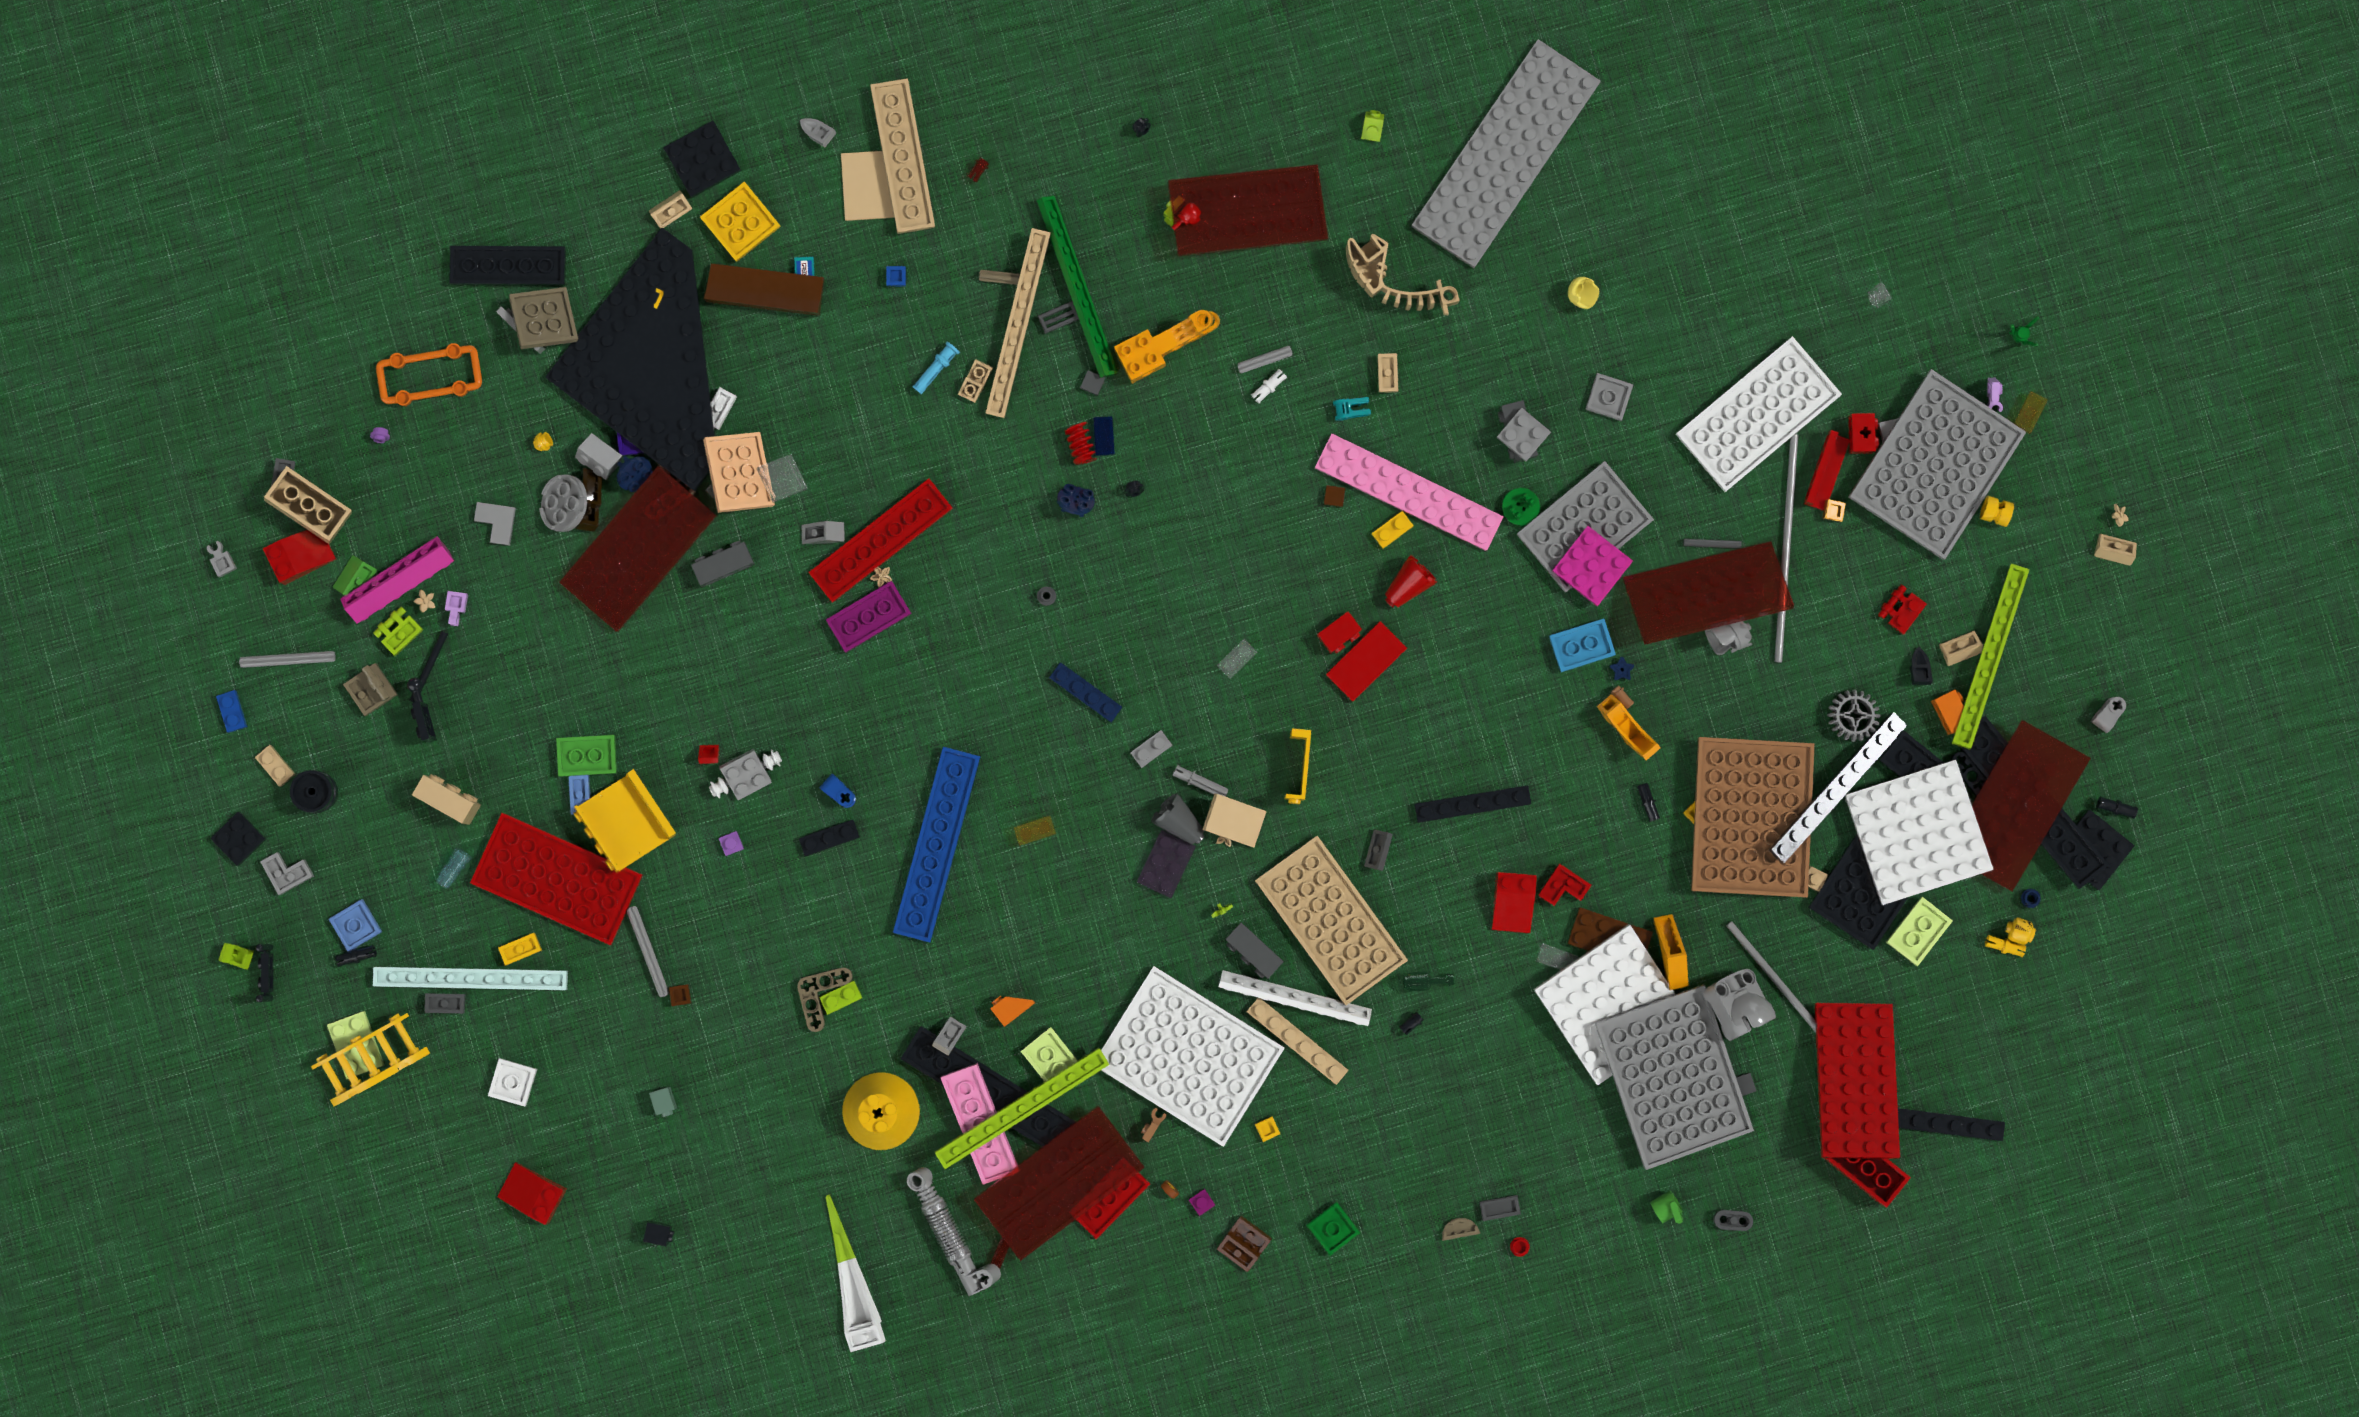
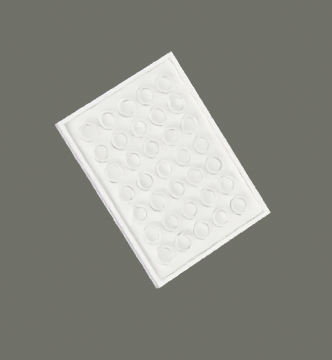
(1189, 1056)

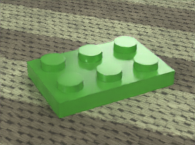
(586, 755)

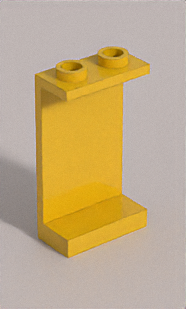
(1305, 735)

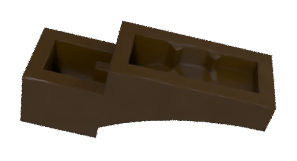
(593, 489)

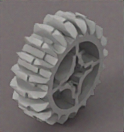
(1855, 707)

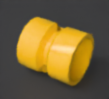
(1998, 511)

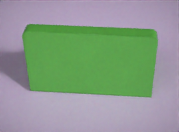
(354, 575)

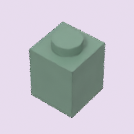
(663, 1101)

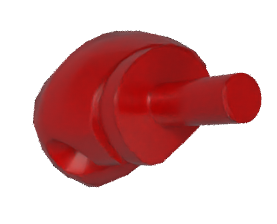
(1189, 214)

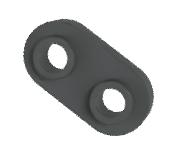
(1732, 1220)

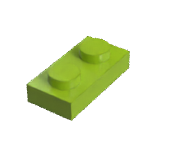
(840, 997)

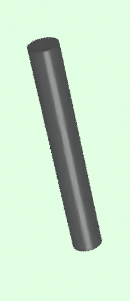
(1712, 543)

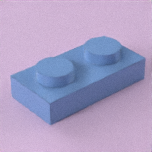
(579, 790)

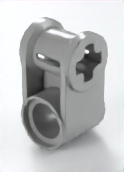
(2107, 716)

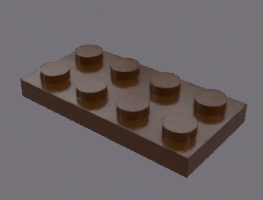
(1594, 928)

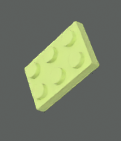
(1919, 931)
(349, 1028)
(1048, 1054)

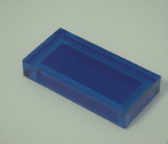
(1104, 436)

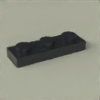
(829, 838)

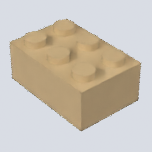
(447, 798)

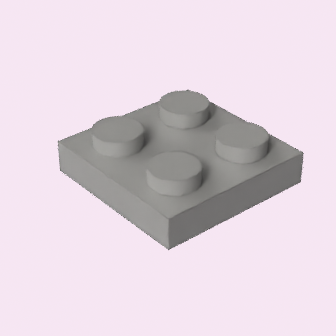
(1523, 434)

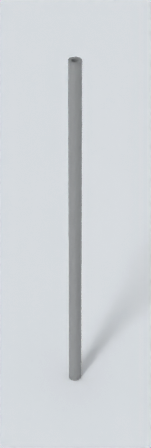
(1786, 541)
(1772, 975)

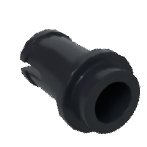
(1411, 1023)

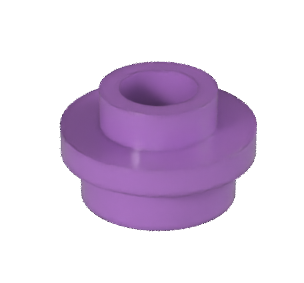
(380, 435)

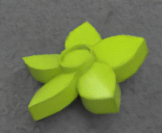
(1221, 911)

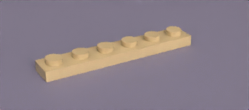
(1297, 1040)

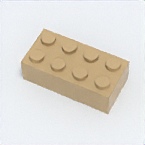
(307, 505)

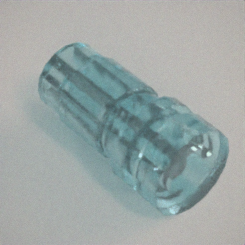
(453, 867)

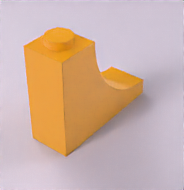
(1672, 952)

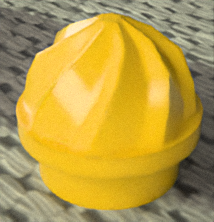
(543, 441)

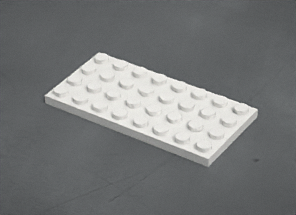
(1758, 414)

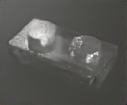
(1879, 295)
(1237, 658)

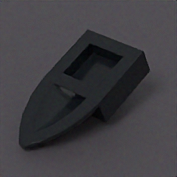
(1920, 668)

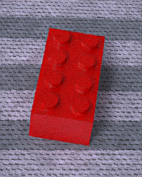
(1876, 1177)

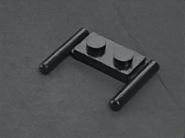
(265, 963)

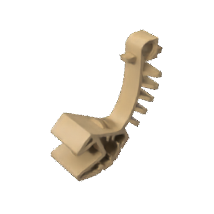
(1369, 269)

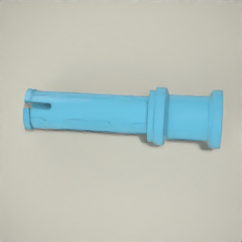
(941, 360)

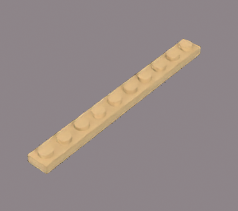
(1018, 323)

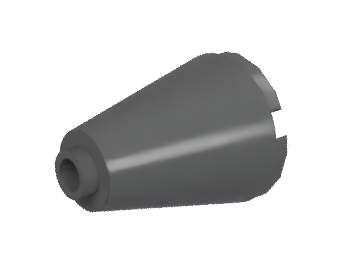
(1178, 820)

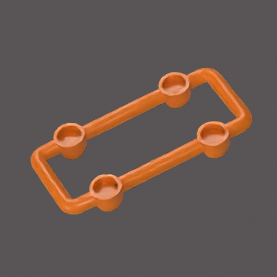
(459, 387)

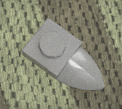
(817, 131)

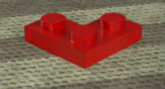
(1563, 880)

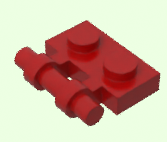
(1907, 612)

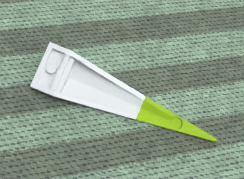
(860, 1314)

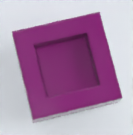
(1202, 1202)

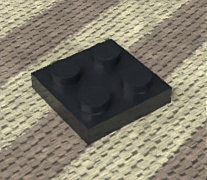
(238, 838)

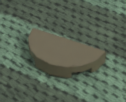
(1459, 1228)

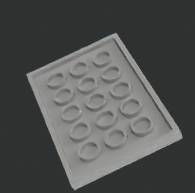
(1595, 502)

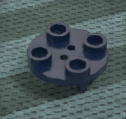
(633, 473)
(1075, 500)

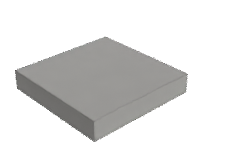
(1609, 397)

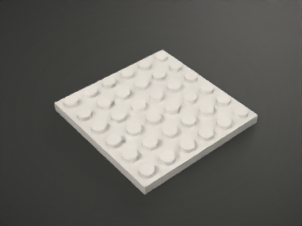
(1918, 832)
(1599, 986)

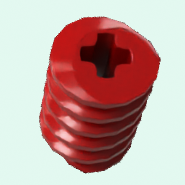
(1080, 444)

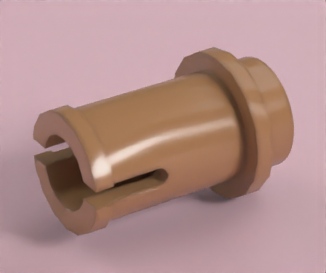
(1618, 693)

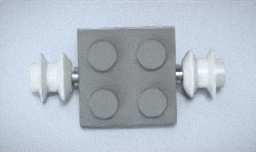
(745, 774)

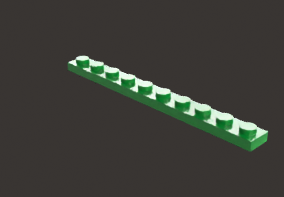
(1077, 286)

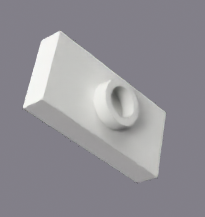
(721, 406)

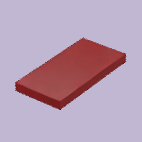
(1366, 661)
(1106, 1211)

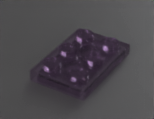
(1166, 864)

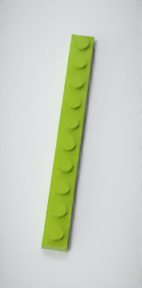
(1990, 656)
(1021, 1108)

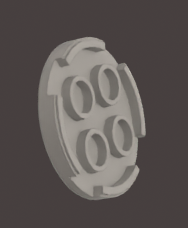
(563, 503)

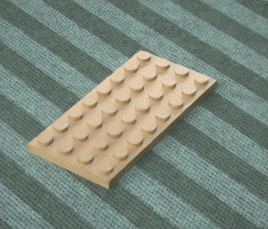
(1331, 920)

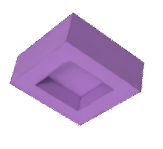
(731, 843)

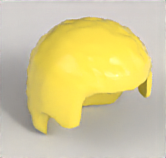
(1583, 292)

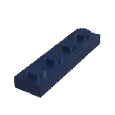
(1085, 692)

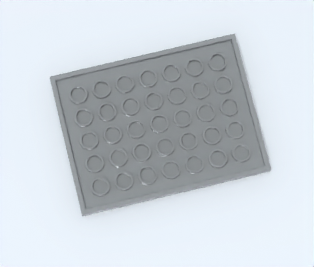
(1937, 464)
(1674, 1077)

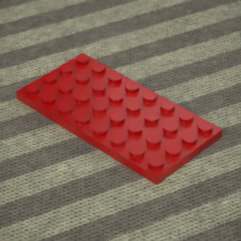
(555, 879)
(1857, 1080)

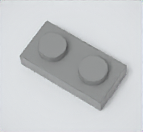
(1151, 749)
(949, 1036)

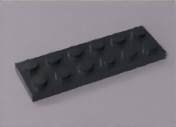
(507, 265)

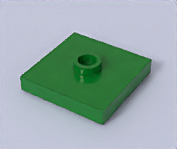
(1333, 1228)

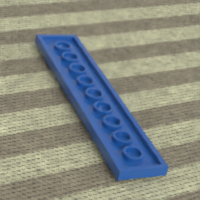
(936, 844)

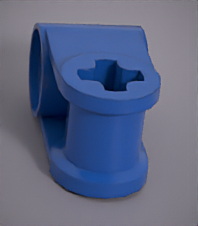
(836, 789)

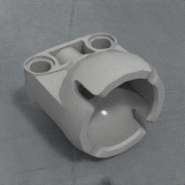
(1736, 999)

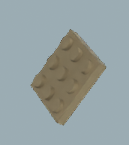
(543, 318)

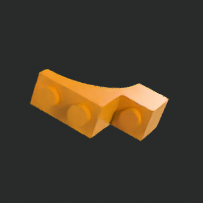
(1628, 728)

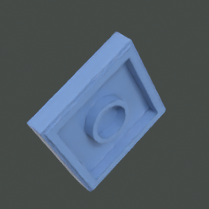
(355, 925)

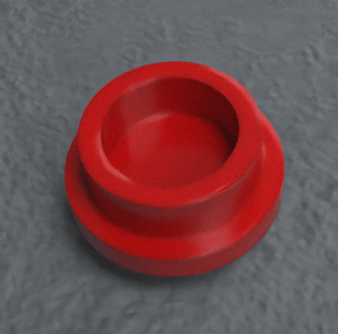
(1519, 1246)

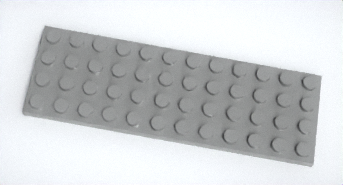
(1505, 153)

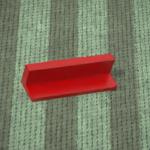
(1826, 470)

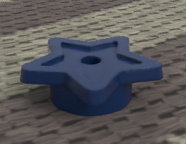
(1622, 674)

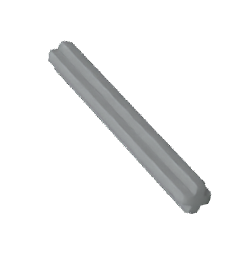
(287, 659)
(647, 951)

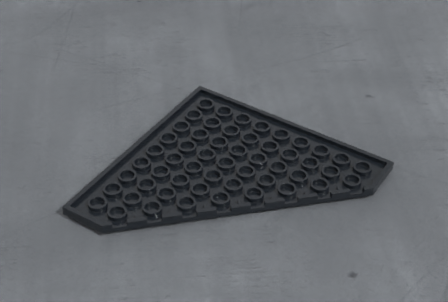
(647, 365)

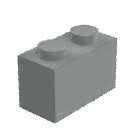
(598, 456)

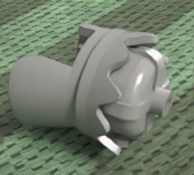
(1729, 636)

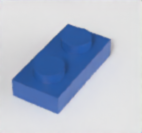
(231, 711)

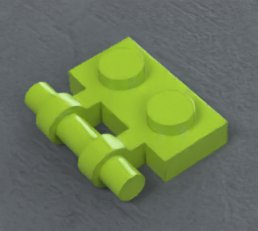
(401, 635)

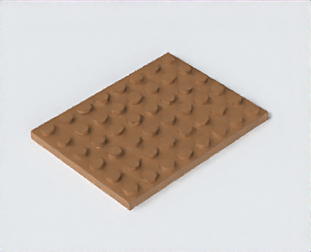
(1742, 807)

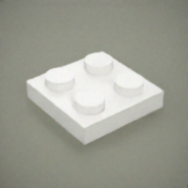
(512, 1082)

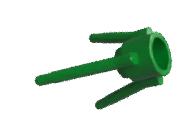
(2022, 333)

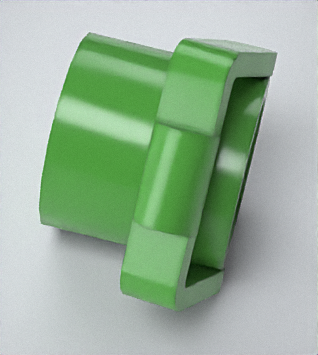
(1667, 1207)

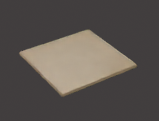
(865, 186)

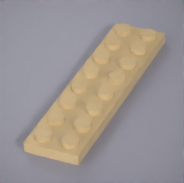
(902, 156)

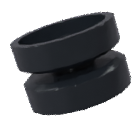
(302, 789)

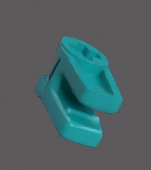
(1344, 411)

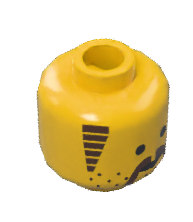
(2020, 931)

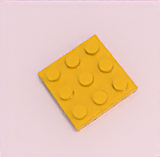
(740, 221)

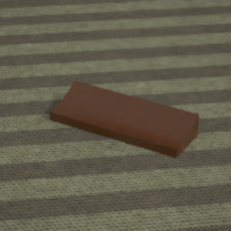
(764, 289)

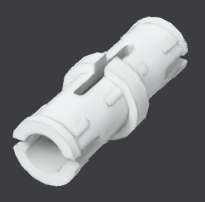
(1268, 386)

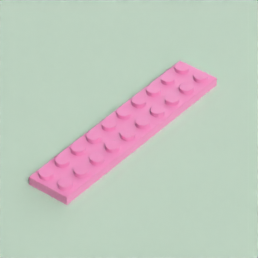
(1409, 492)

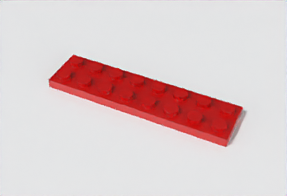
(880, 540)

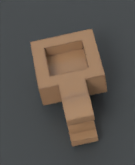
(1149, 1129)

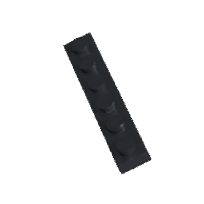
(1472, 804)
(1951, 1124)

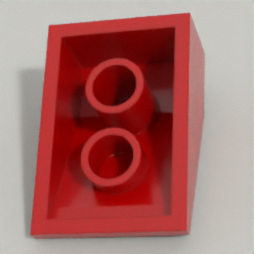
(298, 556)
(1513, 902)
(532, 1193)

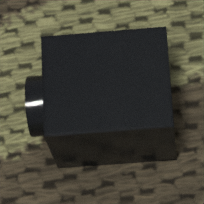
(658, 1233)

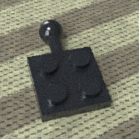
(420, 712)

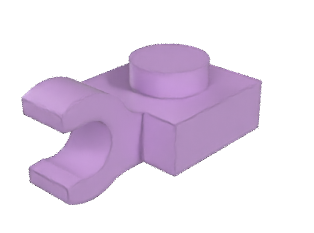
(1994, 389)
(456, 604)

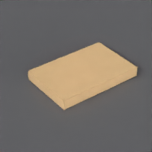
(1234, 820)

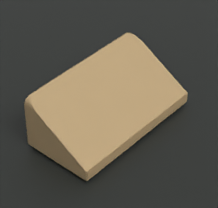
(670, 209)
(2115, 549)
(1961, 648)

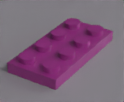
(868, 616)

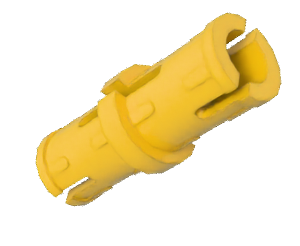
(2005, 946)

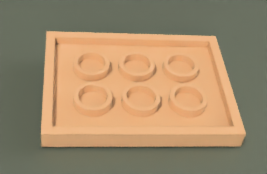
(734, 471)

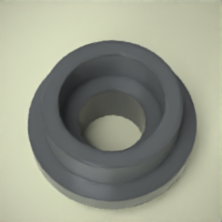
(1046, 602)

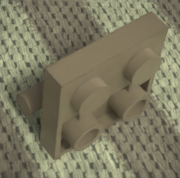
(370, 689)

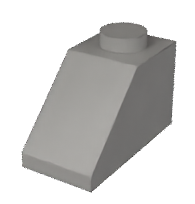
(823, 532)

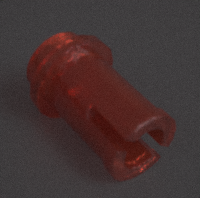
(978, 168)

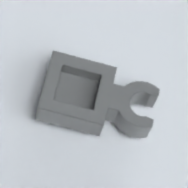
(222, 561)

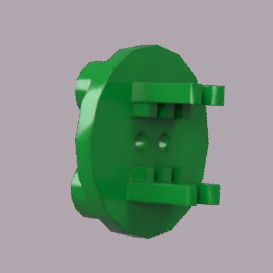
(1527, 500)

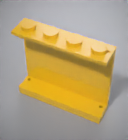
(624, 822)

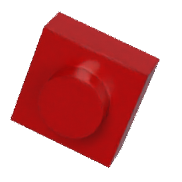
(708, 754)

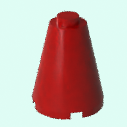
(1409, 582)

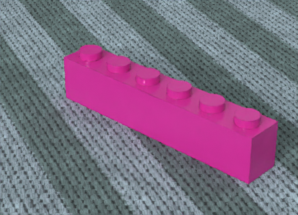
(397, 580)

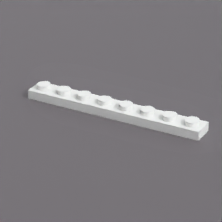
(1295, 998)

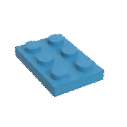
(1582, 645)

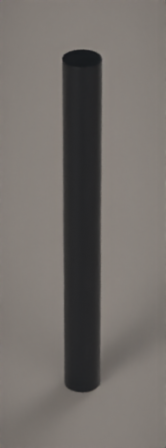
(431, 660)

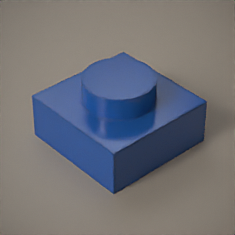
(895, 276)

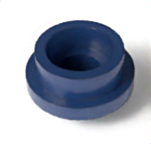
(2036, 898)

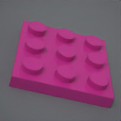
(1592, 566)

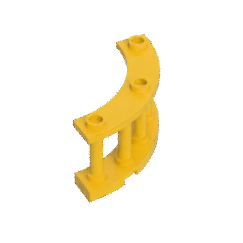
(376, 1075)

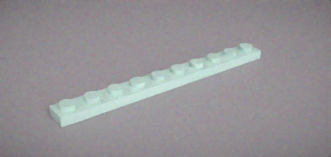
(470, 978)

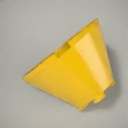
(898, 1107)

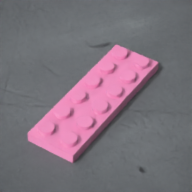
(971, 1106)

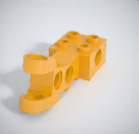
(1145, 353)

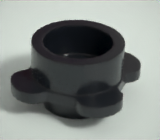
(1141, 126)
(1134, 488)

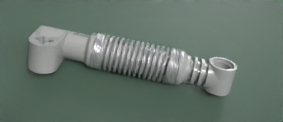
(948, 1236)

